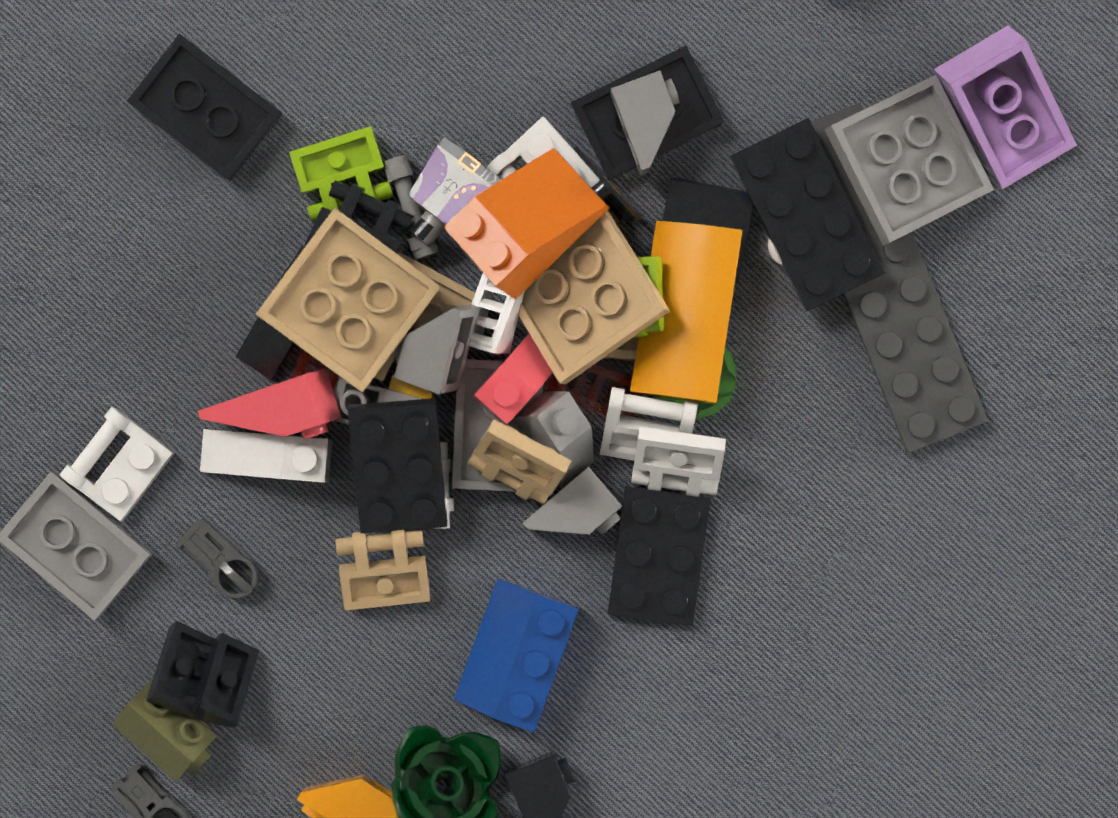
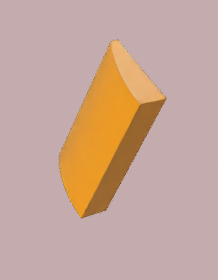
(698, 290)

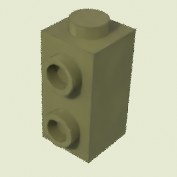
(164, 736)

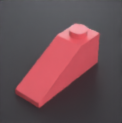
(283, 408)

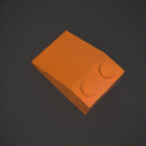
(526, 221)

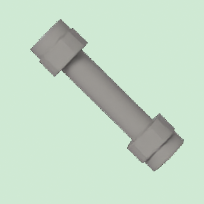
(399, 173)

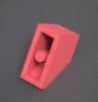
(514, 381)

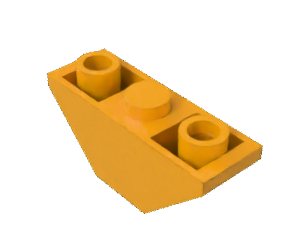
(348, 798)

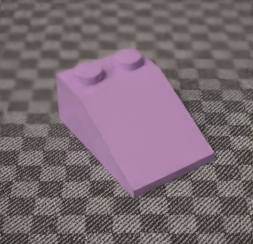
(1006, 105)

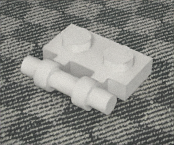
(678, 461)

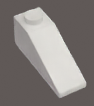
(266, 455)

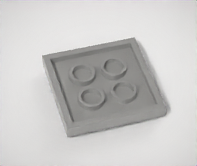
(909, 159)

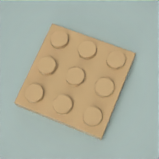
(348, 300)
(590, 301)

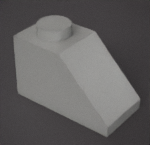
(645, 114)
(437, 351)
(559, 424)
(578, 508)

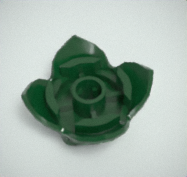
(464, 762)

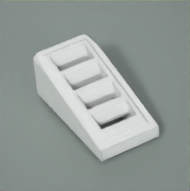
(503, 328)

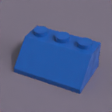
(516, 654)

